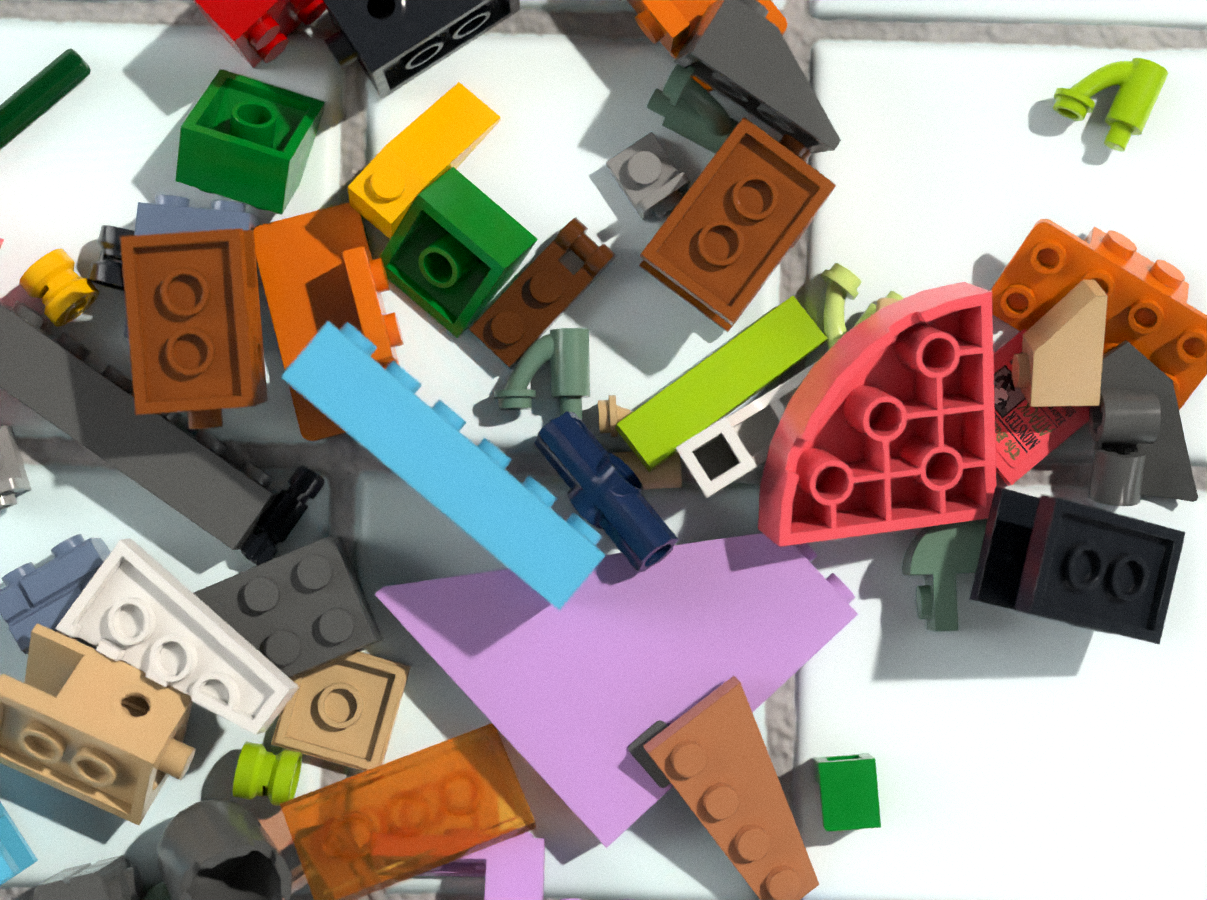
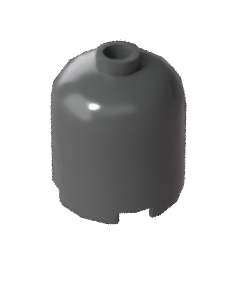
(221, 854)

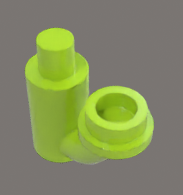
(1138, 91)

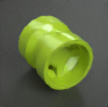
(266, 774)

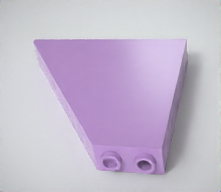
(623, 654)

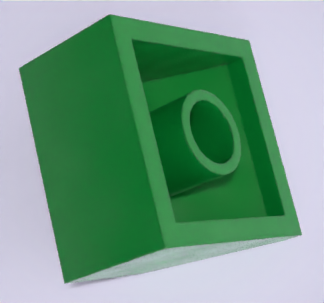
(248, 141)
(455, 251)

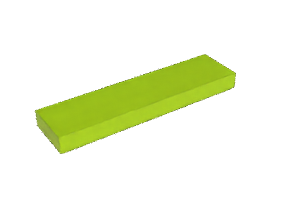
(721, 383)

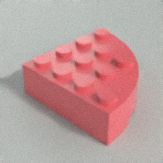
(889, 426)

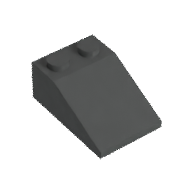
(755, 69)

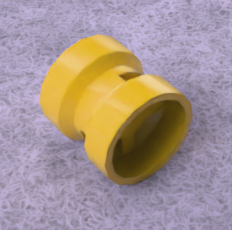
(59, 287)

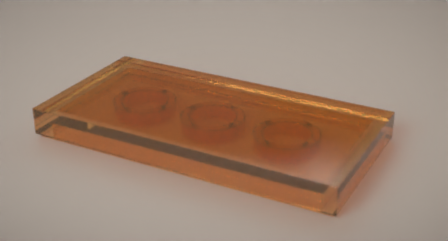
(408, 816)

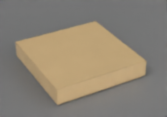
(344, 710)

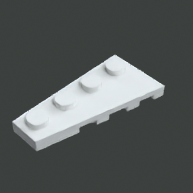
(159, 626)

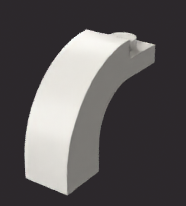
(739, 440)

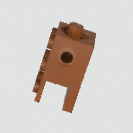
(737, 223)
(194, 323)

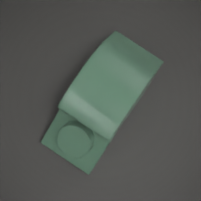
(938, 555)

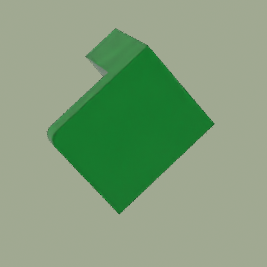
(848, 791)

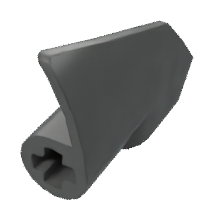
(1137, 434)

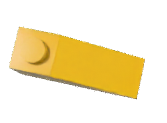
(419, 156)

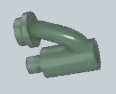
(692, 110)
(569, 371)

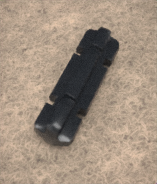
(282, 515)

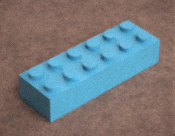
(444, 465)

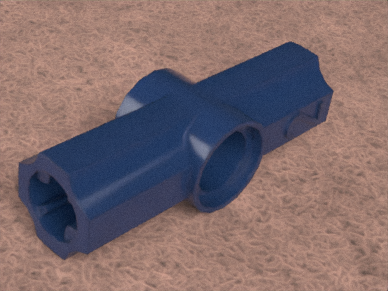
(605, 491)

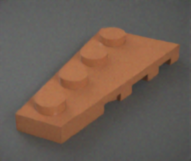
(732, 787)

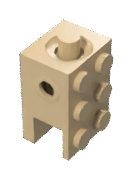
(93, 726)

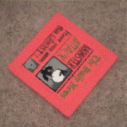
(1024, 432)

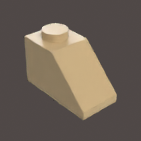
(1065, 351)

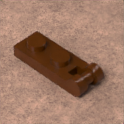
(541, 294)

